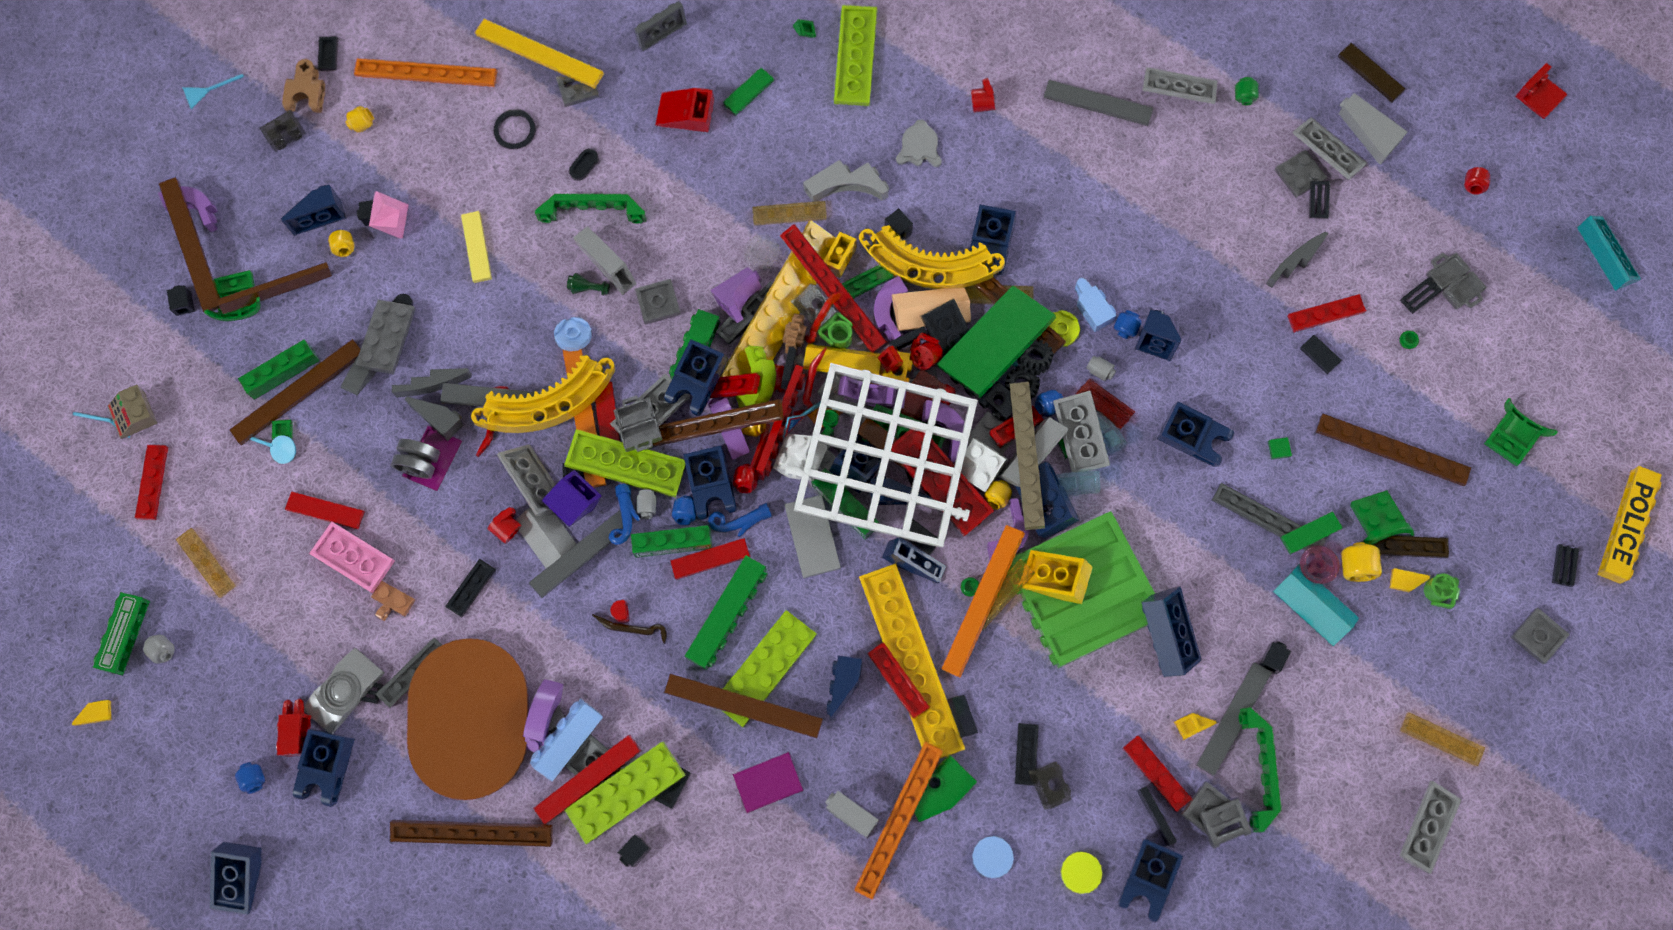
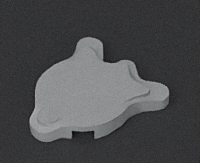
(919, 144)

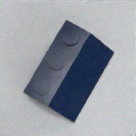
(1158, 336)

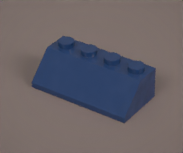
(1171, 632)

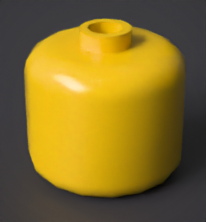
(1361, 562)

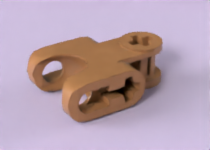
(304, 86)

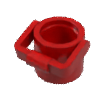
(983, 98)
(926, 354)
(504, 525)

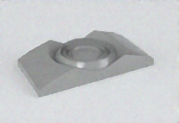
(342, 690)

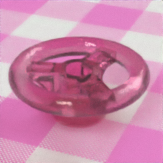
(1313, 569)

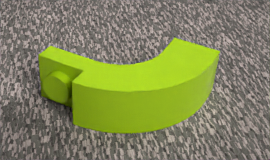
(765, 369)

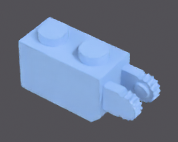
(1093, 305)

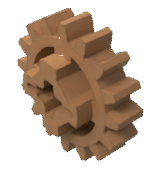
(795, 332)

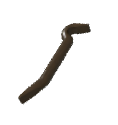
(633, 629)

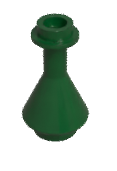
(579, 284)

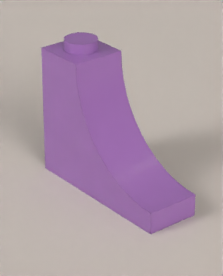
(735, 292)

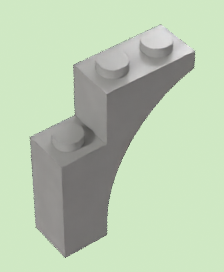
(839, 178)

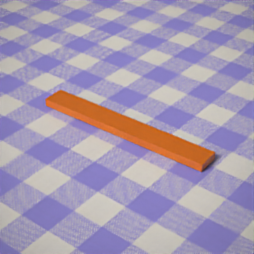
(425, 72)
(584, 420)
(983, 601)
(898, 820)

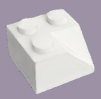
(795, 452)
(982, 464)

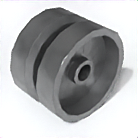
(415, 458)

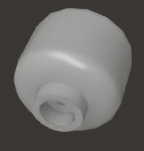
(157, 648)

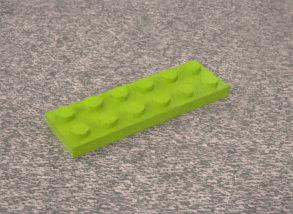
(855, 55)
(610, 460)
(770, 660)
(624, 792)

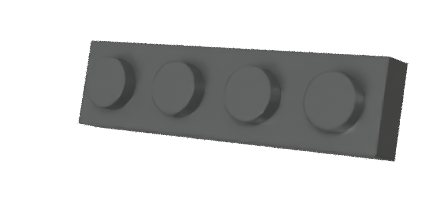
(400, 683)

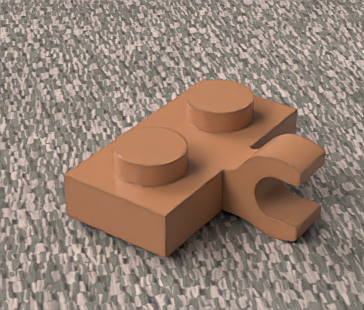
(392, 600)

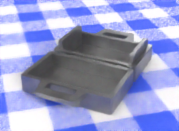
(1461, 287)
(637, 424)

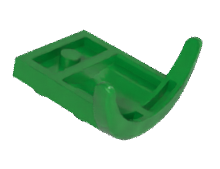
(232, 284)
(1515, 434)
(1380, 517)

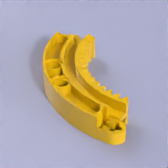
(901, 259)
(520, 414)

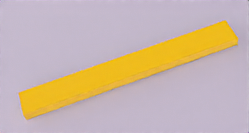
(539, 53)

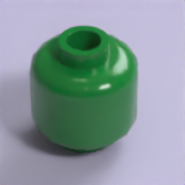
(1246, 91)

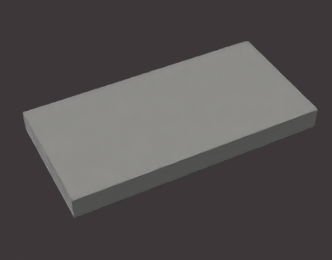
(812, 539)

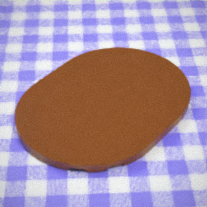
(467, 719)

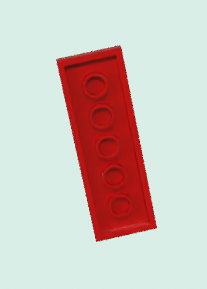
(776, 434)
(938, 484)

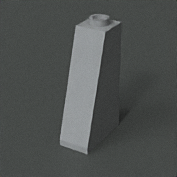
(1371, 127)
(605, 260)

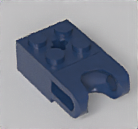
(995, 240)
(696, 381)
(1198, 435)
(709, 486)
(1054, 501)
(323, 769)
(1147, 883)

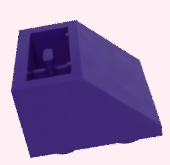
(572, 498)

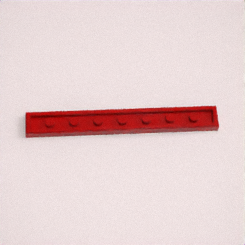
(830, 284)

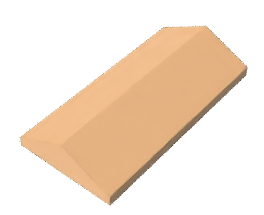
(913, 304)

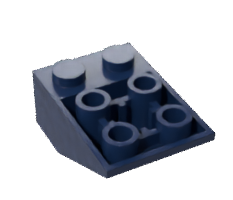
(847, 679)

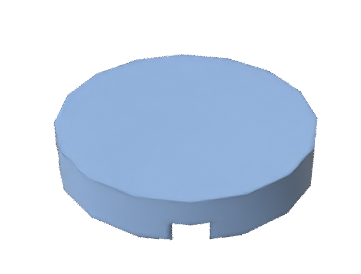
(573, 334)
(992, 857)

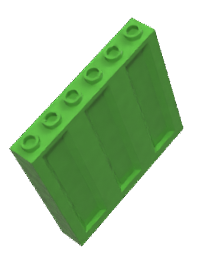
(1111, 599)

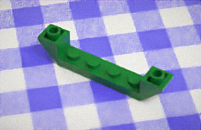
(548, 210)
(1269, 778)

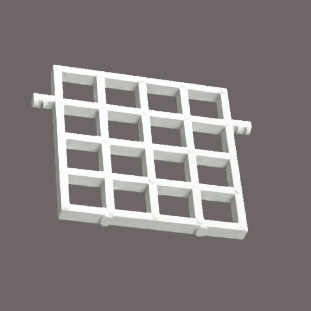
(886, 455)

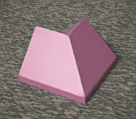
(388, 215)

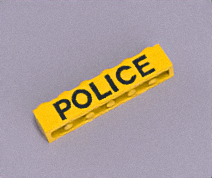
(1630, 525)

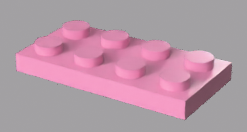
(352, 557)

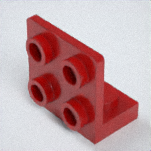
(1541, 93)

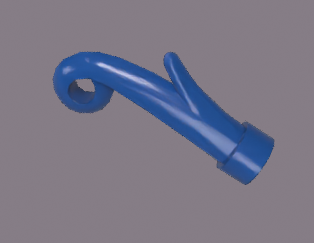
(627, 510)
(743, 522)

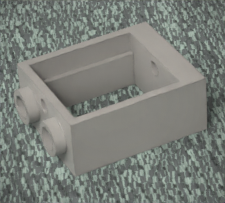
(851, 814)

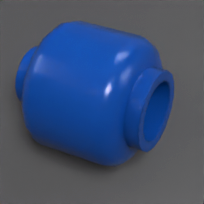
(1127, 324)
(1044, 402)
(684, 510)
(250, 778)

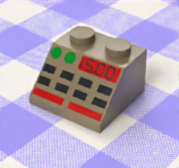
(131, 411)

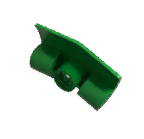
(953, 787)

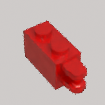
(292, 728)

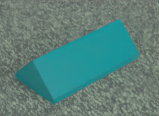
(1608, 252)
(1316, 606)

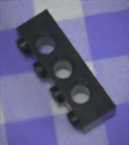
(996, 391)

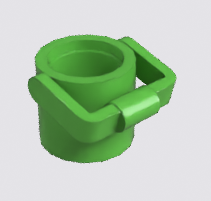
(838, 331)
(1442, 588)

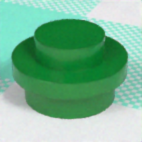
(1409, 339)
(830, 418)
(969, 586)

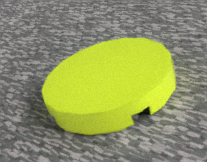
(1066, 326)
(1081, 872)

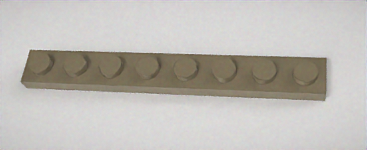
(1027, 456)

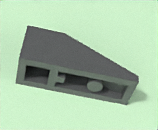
(439, 417)

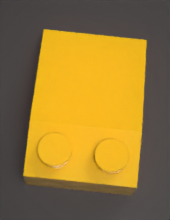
(1058, 576)

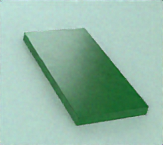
(996, 341)

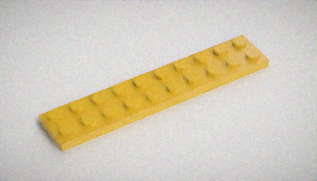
(776, 309)
(906, 643)

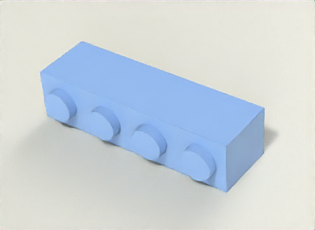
(566, 739)

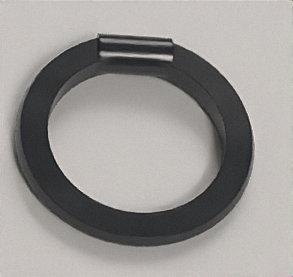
(514, 113)

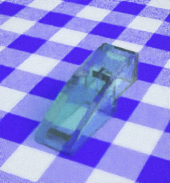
(1112, 436)
(1080, 482)

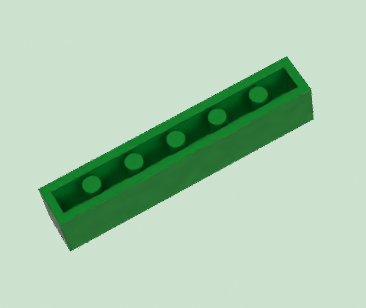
(726, 612)

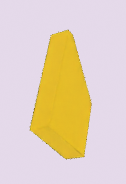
(1406, 580)
(94, 713)
(1192, 725)

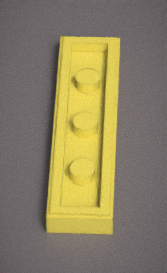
(476, 247)

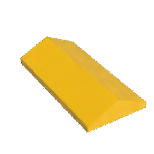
(845, 357)

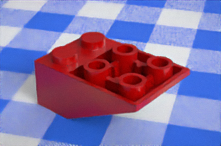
(686, 109)

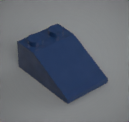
(315, 211)
(861, 467)
(234, 877)

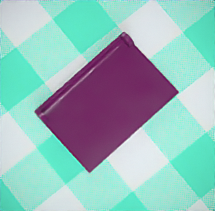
(447, 453)
(767, 782)

